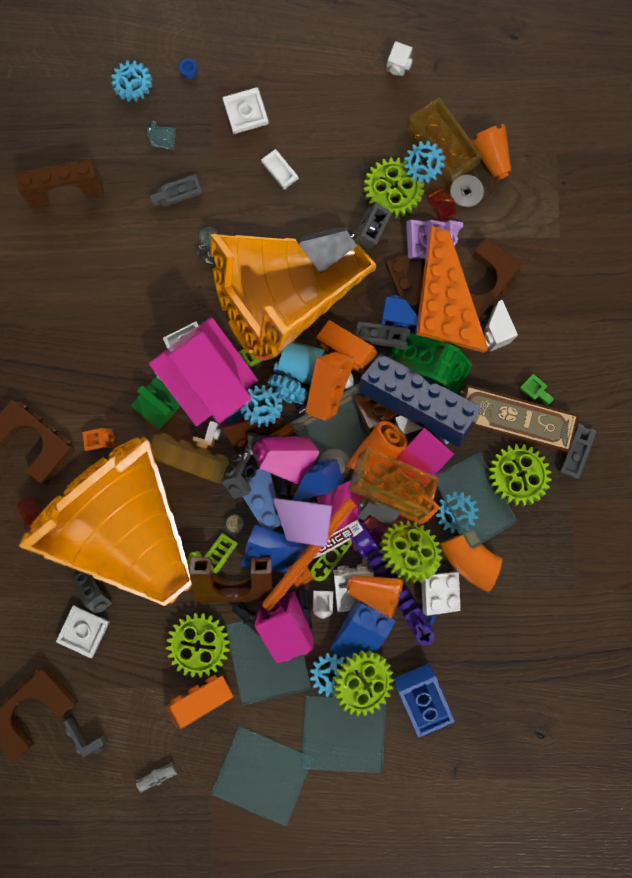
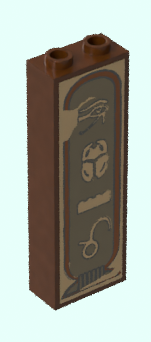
(522, 420)

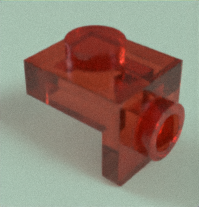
(443, 204)
(29, 510)

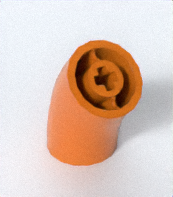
(385, 439)
(475, 565)

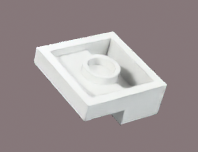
(341, 578)

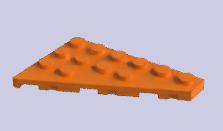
(445, 300)

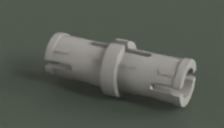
(156, 777)

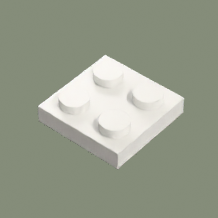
(245, 110)
(441, 593)
(82, 631)

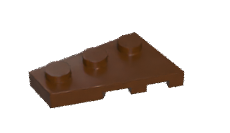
(407, 279)
(372, 412)
(238, 431)

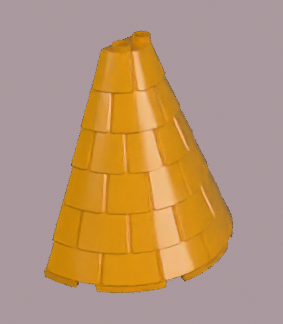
(277, 289)
(116, 526)

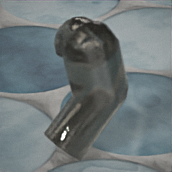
(205, 254)

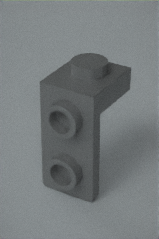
(233, 479)
(379, 511)
(90, 593)
(80, 744)

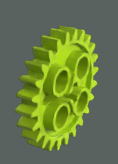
(383, 197)
(535, 469)
(410, 551)
(196, 663)
(377, 672)

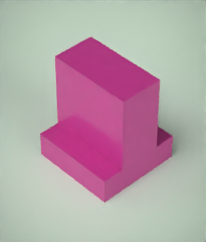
(205, 373)

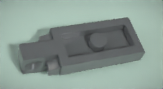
(177, 191)

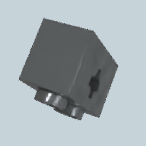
(372, 226)

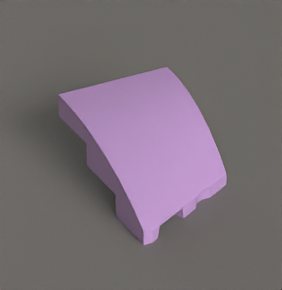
(418, 235)
(304, 521)

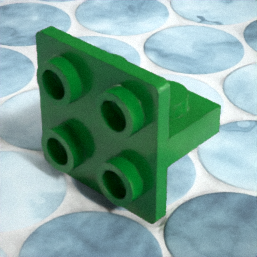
(156, 403)

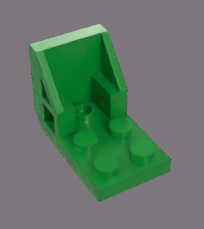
(435, 361)

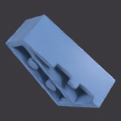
(262, 499)

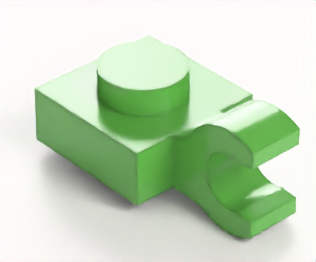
(535, 388)

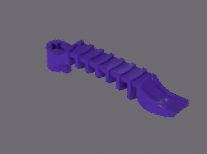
(411, 610)

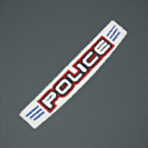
(340, 537)

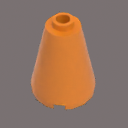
(494, 150)
(376, 592)

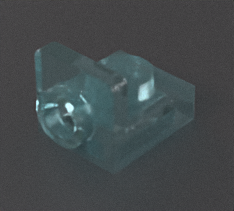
(161, 136)

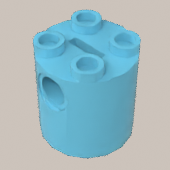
(298, 361)

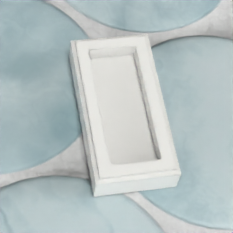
(279, 169)

